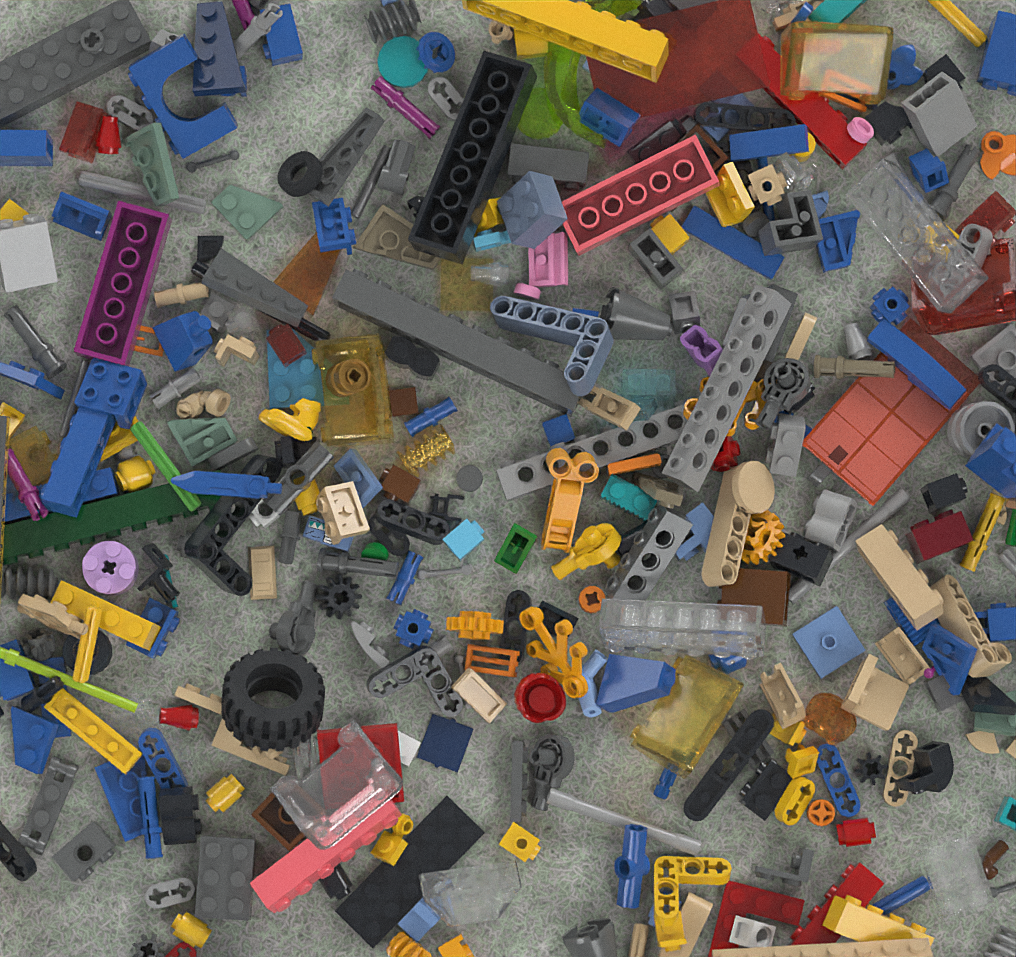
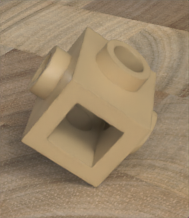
(763, 175)

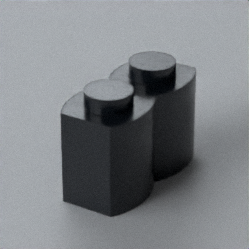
(405, 355)
(179, 815)

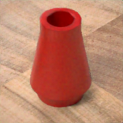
(109, 136)
(180, 716)

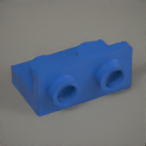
(333, 226)
(163, 617)

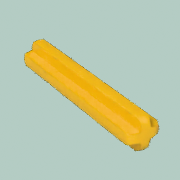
(960, 21)
(87, 645)

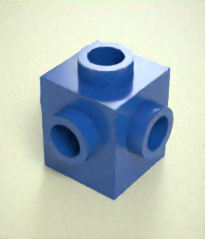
(881, 310)
(411, 639)

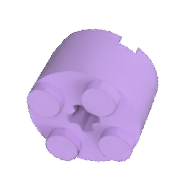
(96, 563)

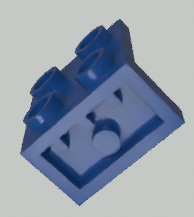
(112, 390)

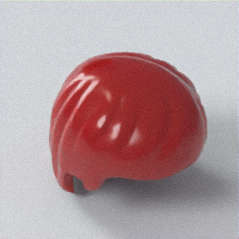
(540, 698)

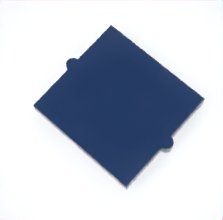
(445, 743)

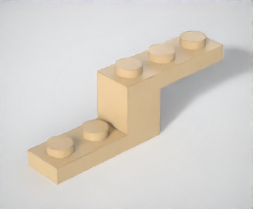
(224, 739)

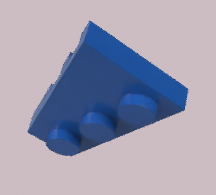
(124, 796)

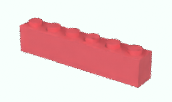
(306, 863)

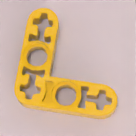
(678, 875)

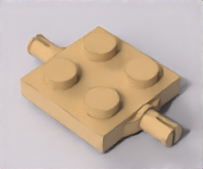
(52, 615)

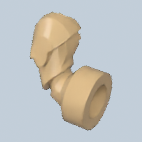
(192, 406)

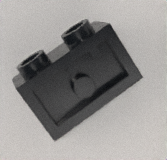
(766, 790)

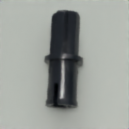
(42, 694)

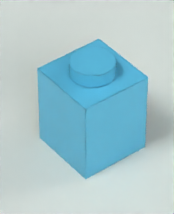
(464, 538)

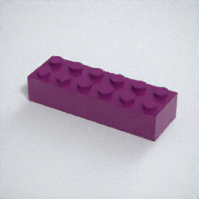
(123, 284)

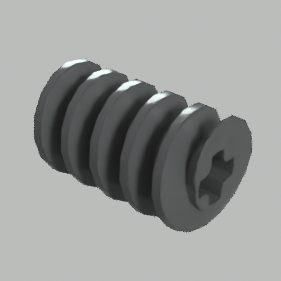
(392, 20)
(28, 584)

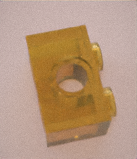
(24, 445)

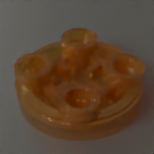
(828, 719)

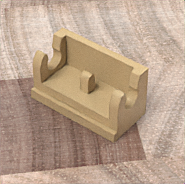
(902, 655)
(782, 697)

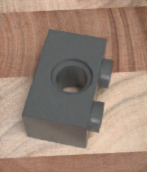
(655, 258)
(69, 856)

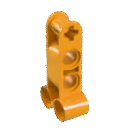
(565, 497)

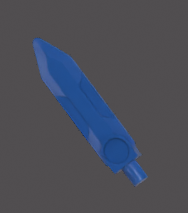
(227, 484)

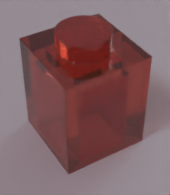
(285, 344)

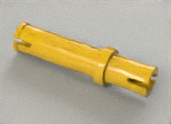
(982, 532)

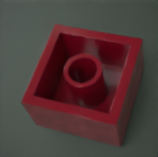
(939, 537)

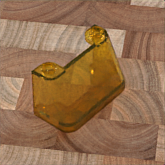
(836, 59)
(363, 416)
(688, 717)

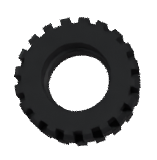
(269, 726)

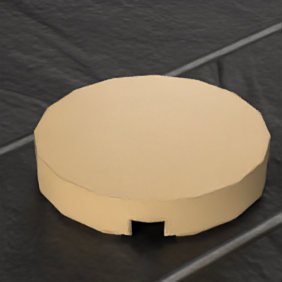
(753, 487)

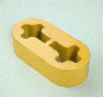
(794, 800)

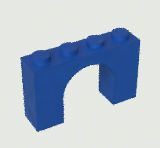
(186, 134)

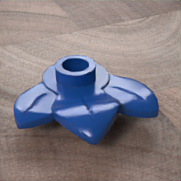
(902, 67)

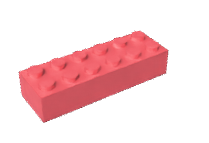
(638, 194)

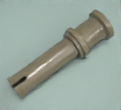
(842, 367)

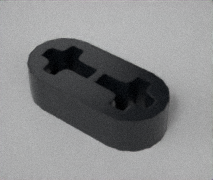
(384, 539)

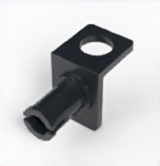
(158, 578)

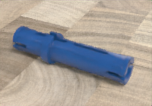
(150, 818)

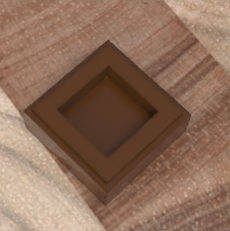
(403, 402)

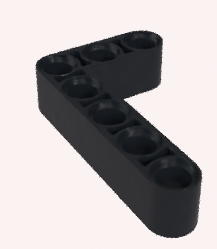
(228, 525)

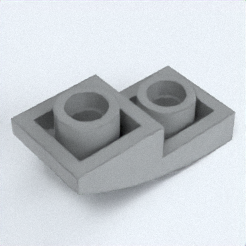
(365, 638)

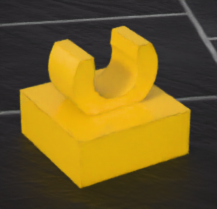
(801, 761)

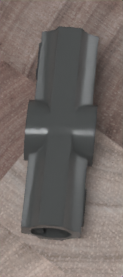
(311, 465)

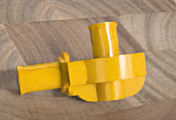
(591, 550)

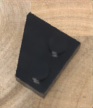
(986, 697)

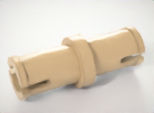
(180, 294)

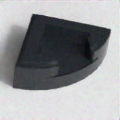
(208, 247)

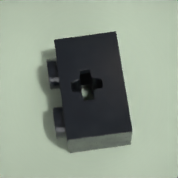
(944, 492)
(812, 568)

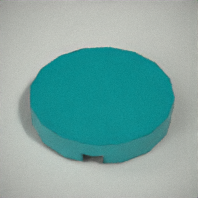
(400, 63)

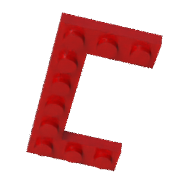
(744, 899)

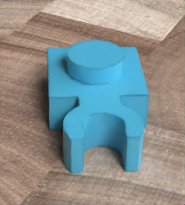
(488, 239)

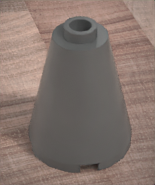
(634, 319)
(593, 940)

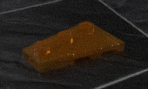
(308, 274)

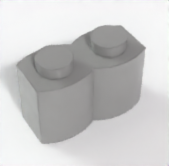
(831, 519)

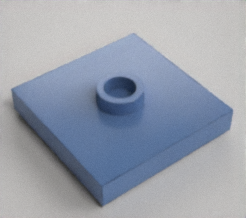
(828, 642)

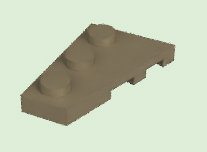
(388, 237)
(665, 491)

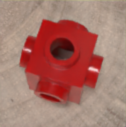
(726, 455)

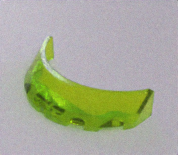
(561, 75)

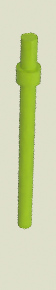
(13, 657)

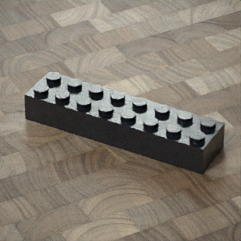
(472, 157)

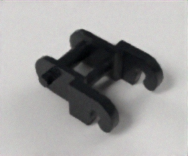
(436, 498)

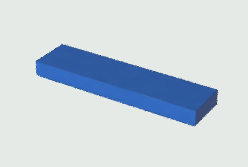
(731, 242)

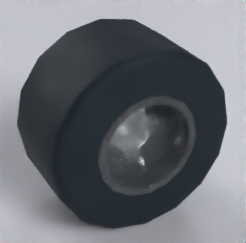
(101, 656)

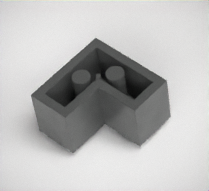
(797, 225)

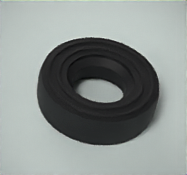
(308, 181)

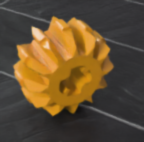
(405, 946)

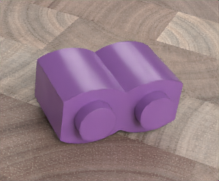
(701, 348)

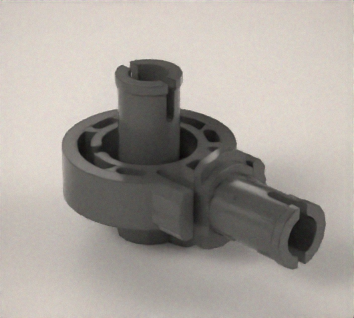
(786, 391)
(302, 615)
(550, 766)

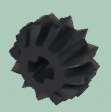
(340, 606)

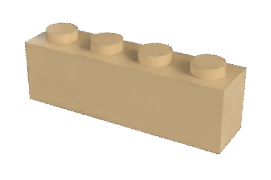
(900, 577)

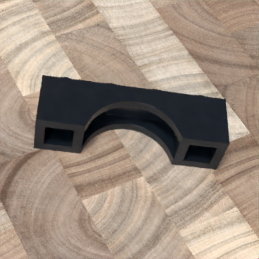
(891, 119)

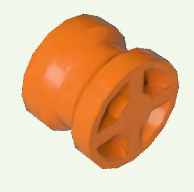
(589, 602)
(825, 812)

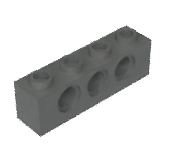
(662, 551)

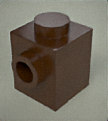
(399, 484)

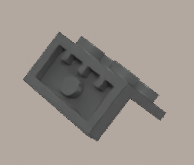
(800, 862)

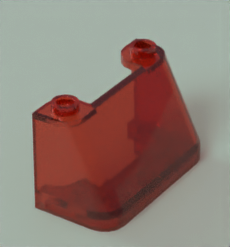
(989, 305)

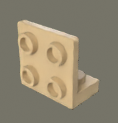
(874, 695)

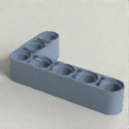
(558, 325)

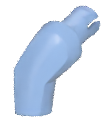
(589, 670)

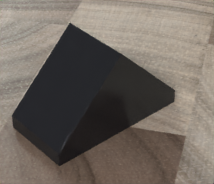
(553, 615)

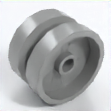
(969, 419)

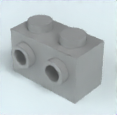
(786, 444)

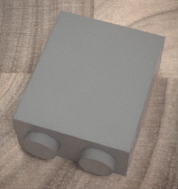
(939, 114)
(25, 253)

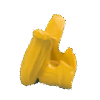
(299, 425)

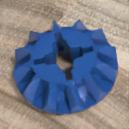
(445, 52)

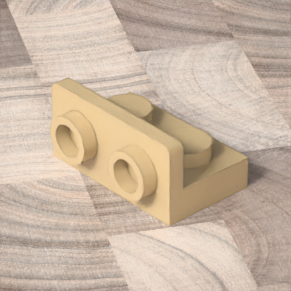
(342, 512)

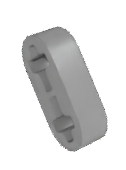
(442, 102)
(133, 108)
(171, 899)

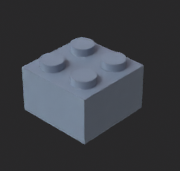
(532, 210)

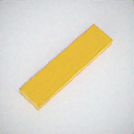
(93, 730)

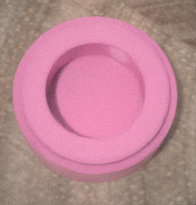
(860, 130)
(527, 291)

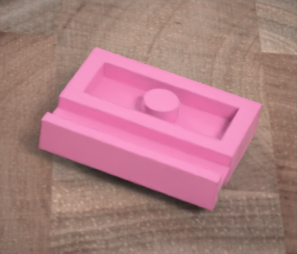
(549, 262)

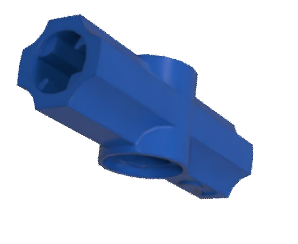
(632, 866)

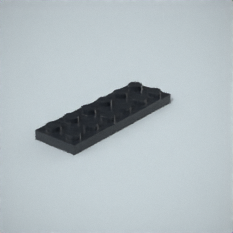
(396, 889)

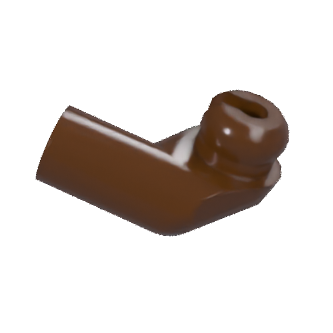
(992, 857)

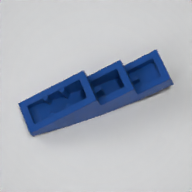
(917, 364)

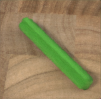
(163, 463)

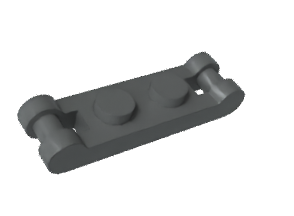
(48, 805)

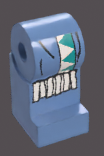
(315, 531)

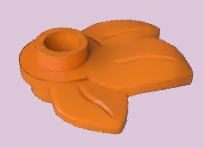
(998, 159)

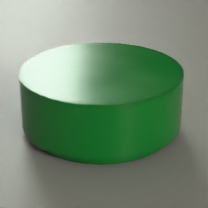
(375, 551)

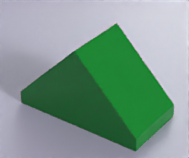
(515, 548)

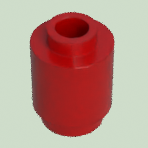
(855, 832)

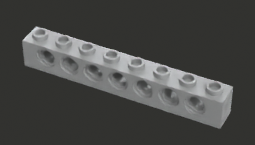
(726, 388)
(515, 488)

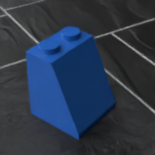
(999, 54)

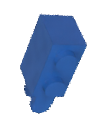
(999, 622)

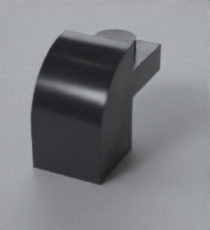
(290, 450)
(933, 771)

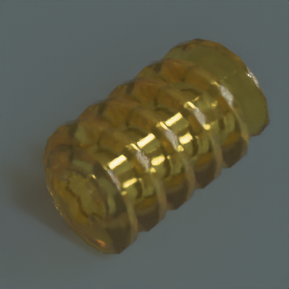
(427, 451)

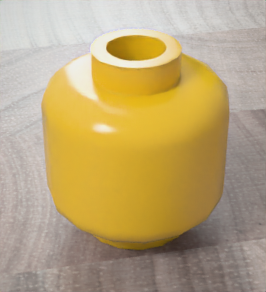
(134, 474)

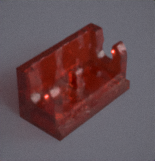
(83, 132)

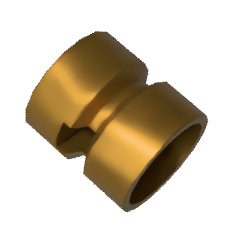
(348, 378)

